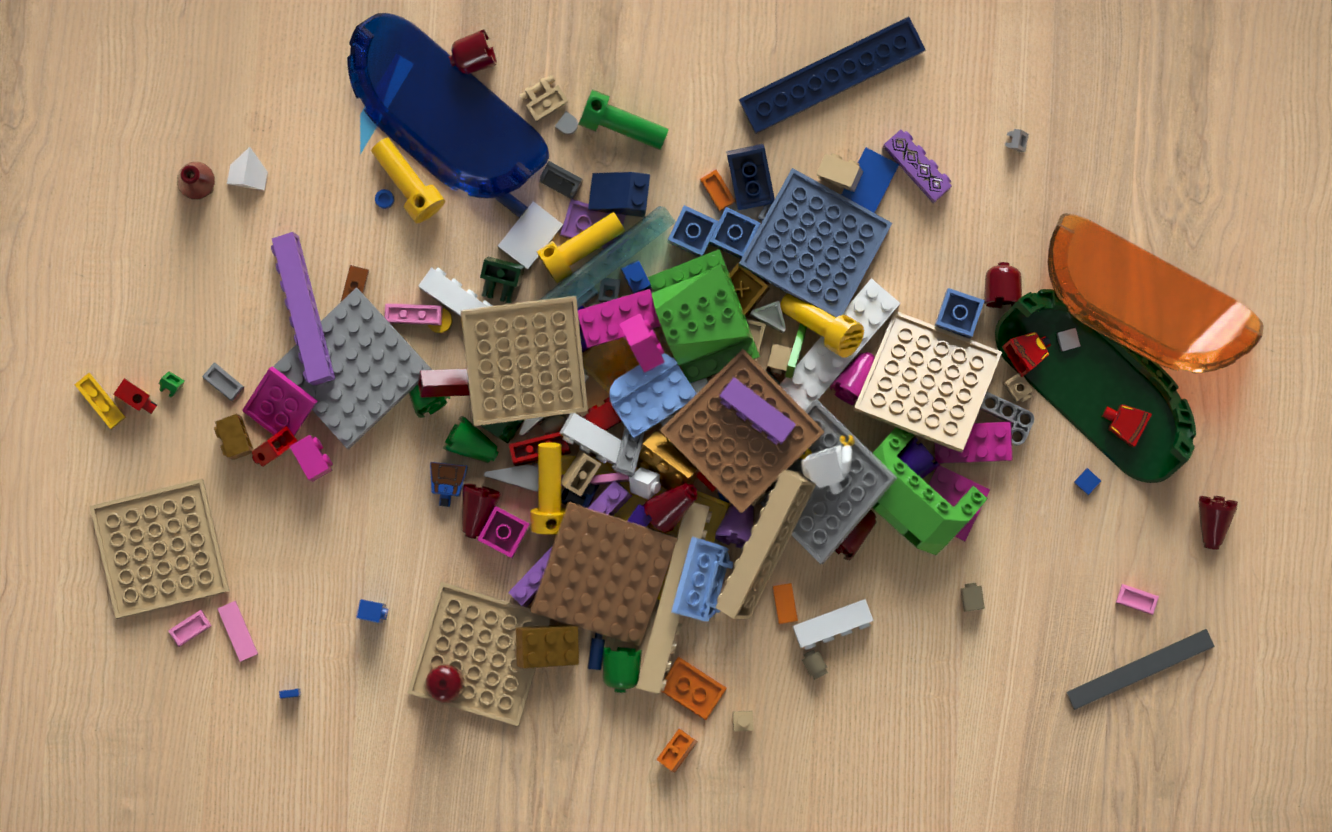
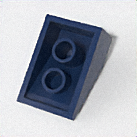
(750, 177)
(619, 193)

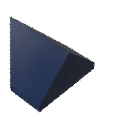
(583, 500)

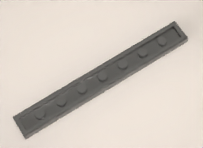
(1140, 669)

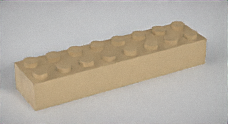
(765, 545)

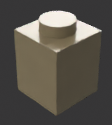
(972, 597)

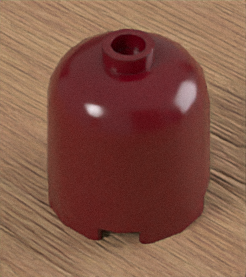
(472, 53)
(1002, 285)
(445, 683)

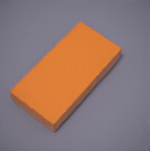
(717, 190)
(785, 603)

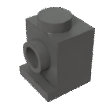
(609, 284)

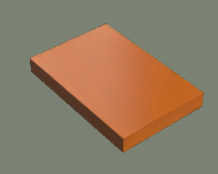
(692, 688)

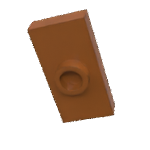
(356, 278)

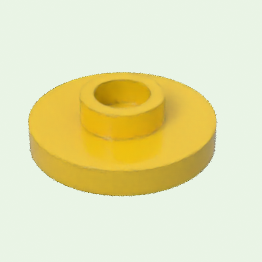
(446, 323)

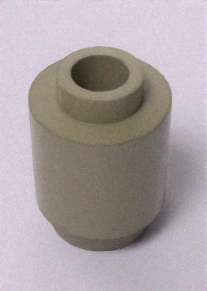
(553, 424)
(815, 664)

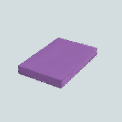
(580, 218)

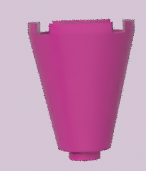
(851, 380)

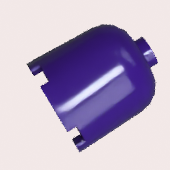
(917, 458)

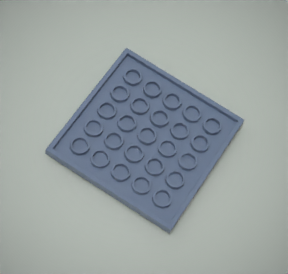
(815, 244)

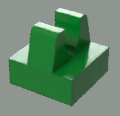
(171, 382)

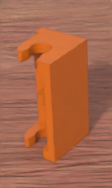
(676, 750)

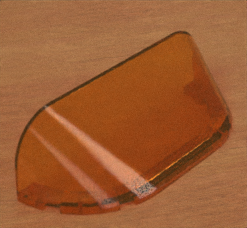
(1146, 300)

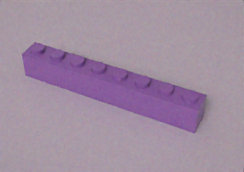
(303, 309)
(608, 502)

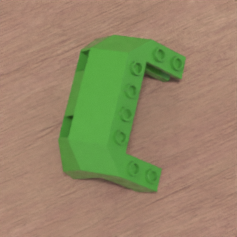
(915, 506)

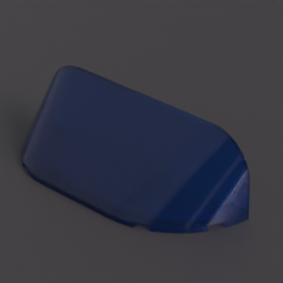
(440, 113)

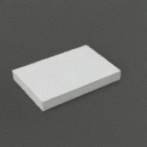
(530, 234)

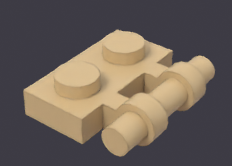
(546, 103)

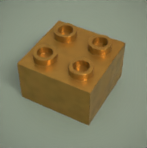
(748, 288)
(233, 436)

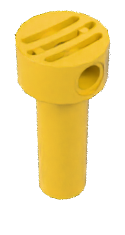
(421, 199)
(560, 258)
(840, 334)
(548, 491)

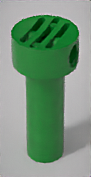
(599, 112)

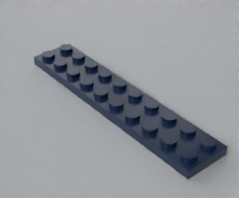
(832, 75)

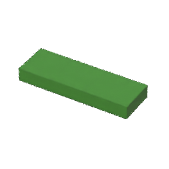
(796, 351)

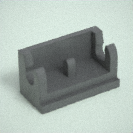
(560, 180)

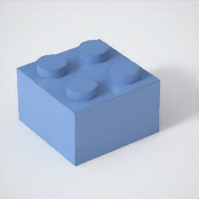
(692, 231)
(734, 233)
(959, 313)

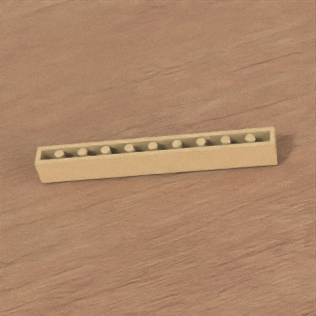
(666, 622)

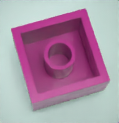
(643, 342)
(311, 458)
(503, 532)

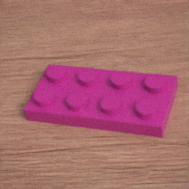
(602, 321)
(985, 444)

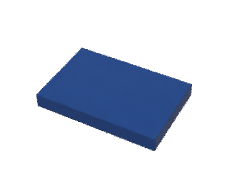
(874, 180)

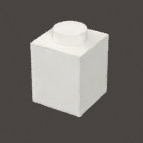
(645, 483)

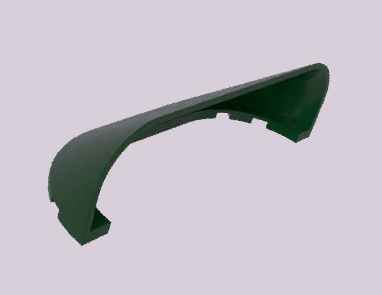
(1099, 376)

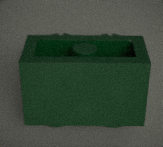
(503, 272)

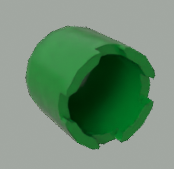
(621, 668)

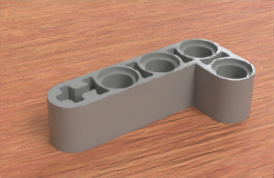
(1017, 411)

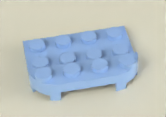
(650, 396)
(701, 580)

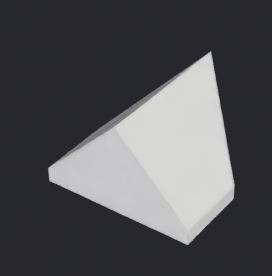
(248, 171)
(770, 315)

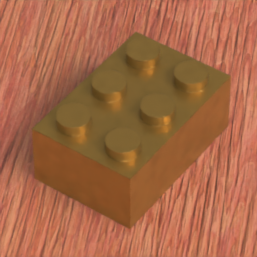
(666, 460)
(547, 646)

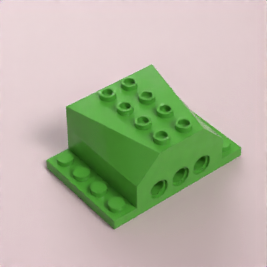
(701, 316)

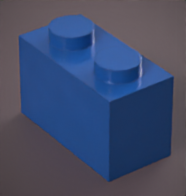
(372, 611)

